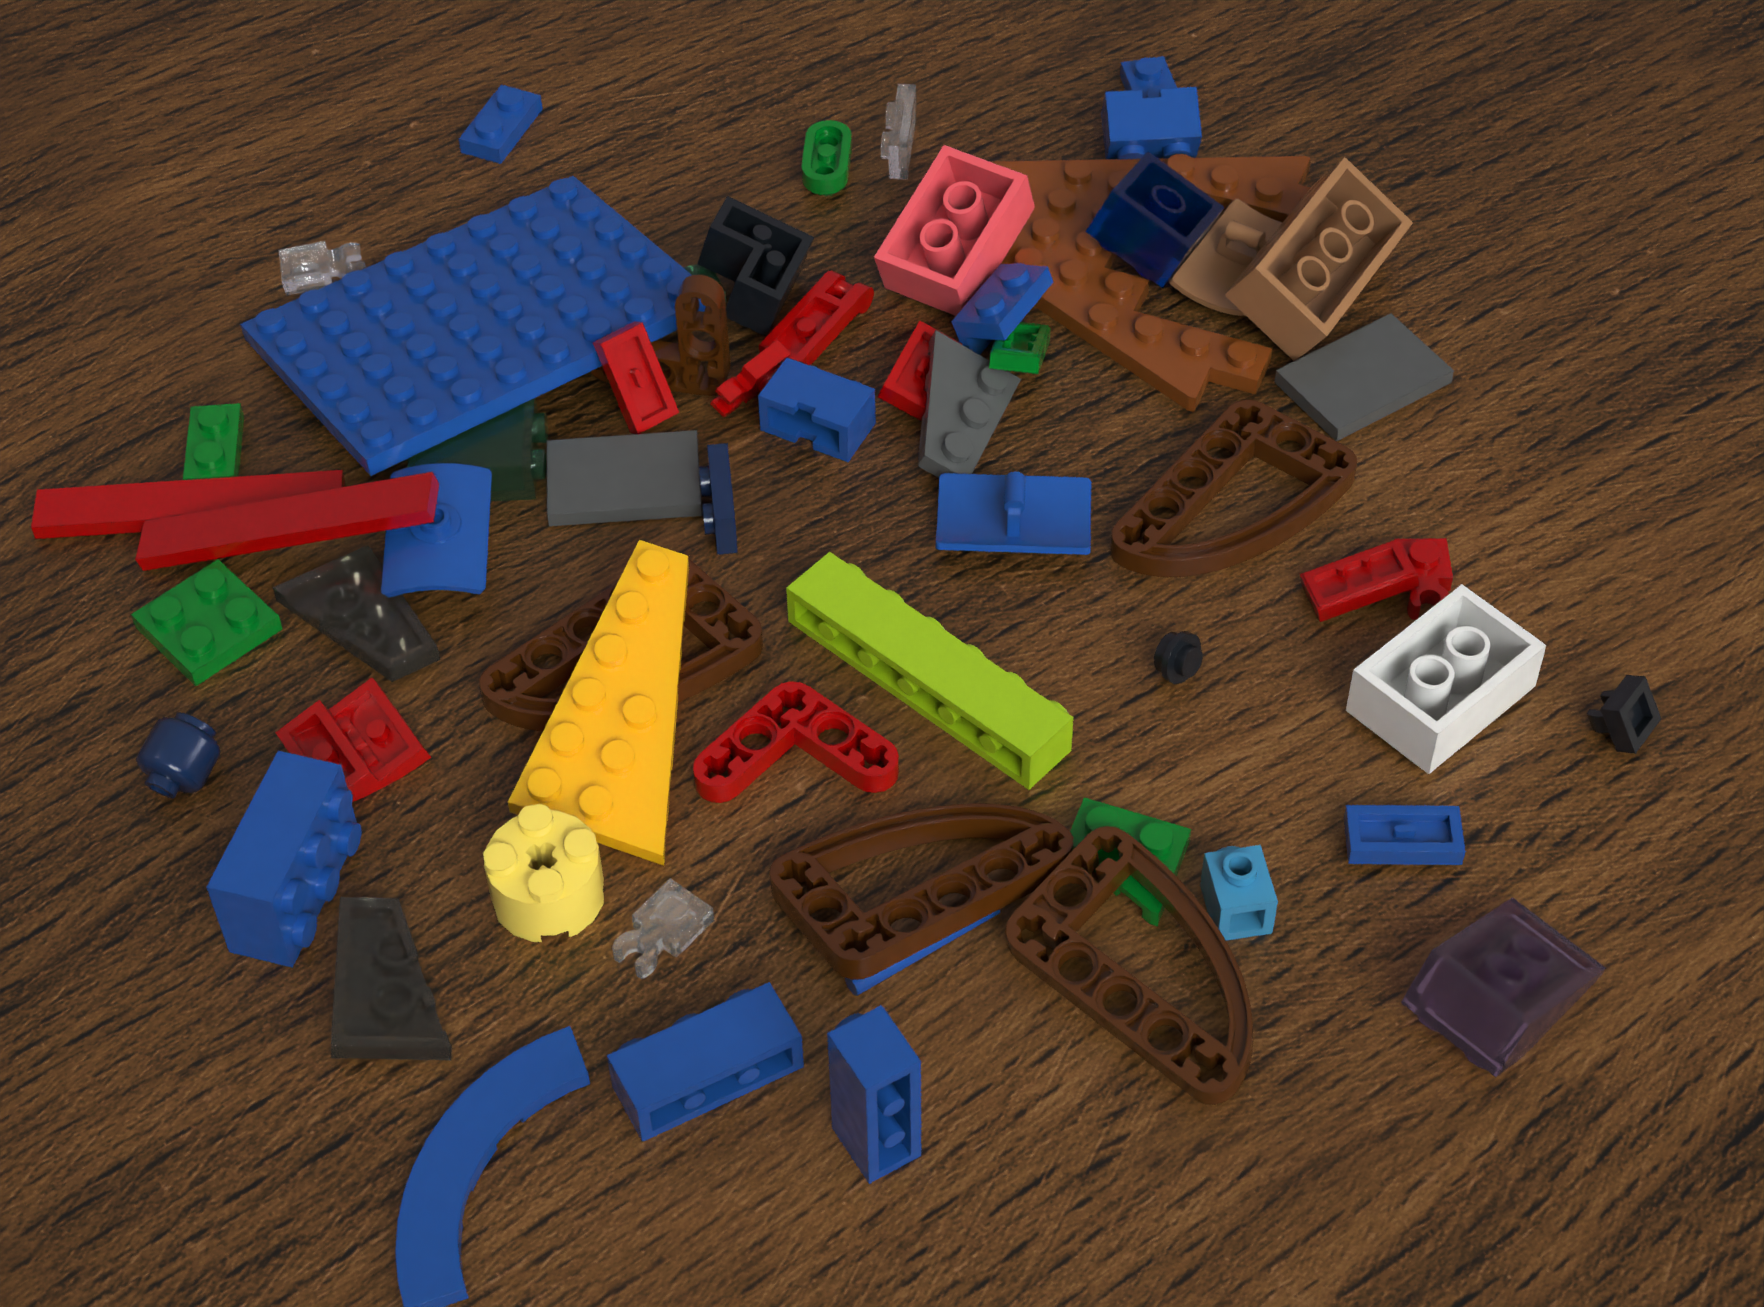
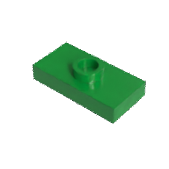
(1022, 349)

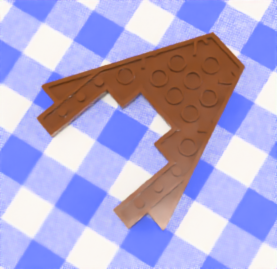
(1106, 303)

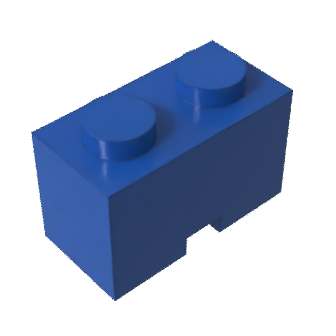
(1152, 125)
(817, 407)

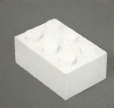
(1445, 678)

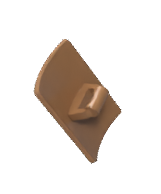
(1223, 256)

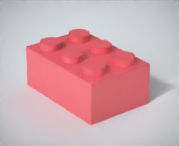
(954, 230)

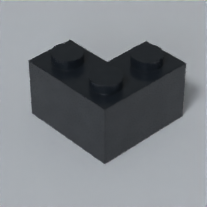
(759, 257)

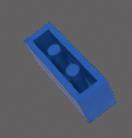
(705, 1060)
(875, 1093)

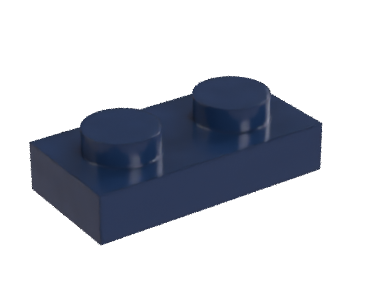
(719, 515)

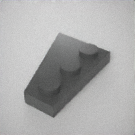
(961, 406)

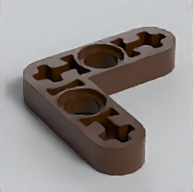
(685, 357)

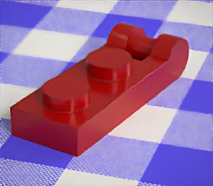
(820, 317)

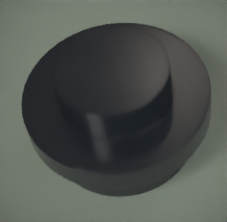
(1178, 656)

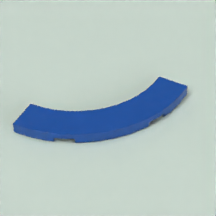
(458, 1153)

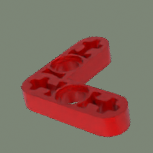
(799, 729)

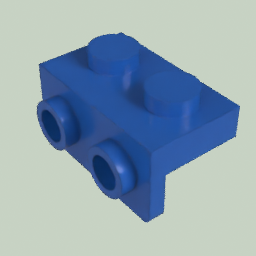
(1000, 304)

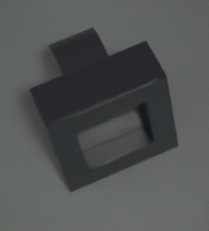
(1627, 714)

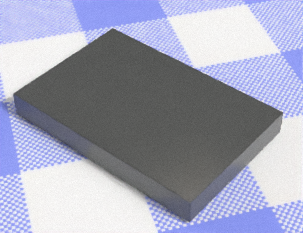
(1363, 377)
(623, 478)

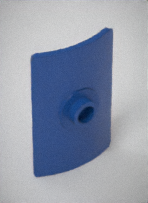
(1014, 513)
(453, 548)

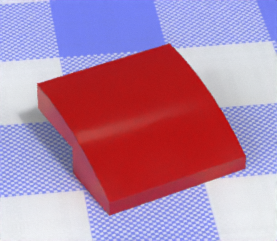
(361, 735)

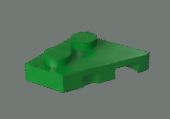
(1160, 837)

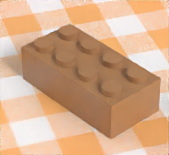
(1319, 259)

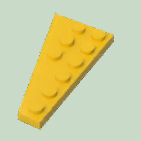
(615, 723)

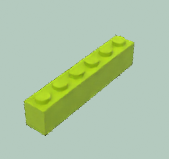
(930, 670)

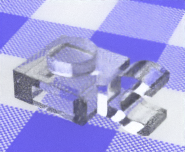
(314, 265)

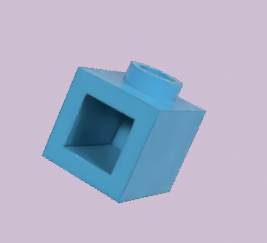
(1239, 891)

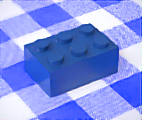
(285, 859)

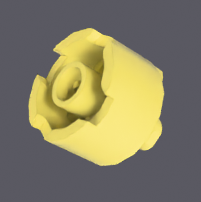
(544, 874)

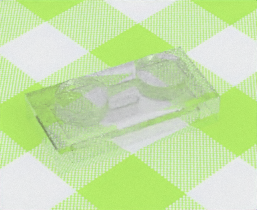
(901, 120)

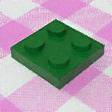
(207, 622)

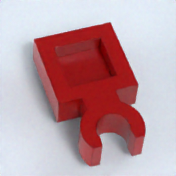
(750, 380)
(1434, 572)

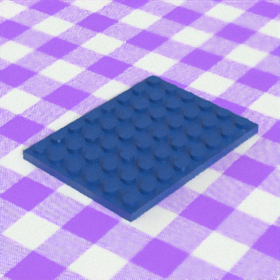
(468, 322)

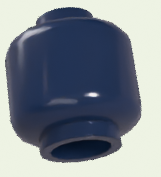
(178, 755)

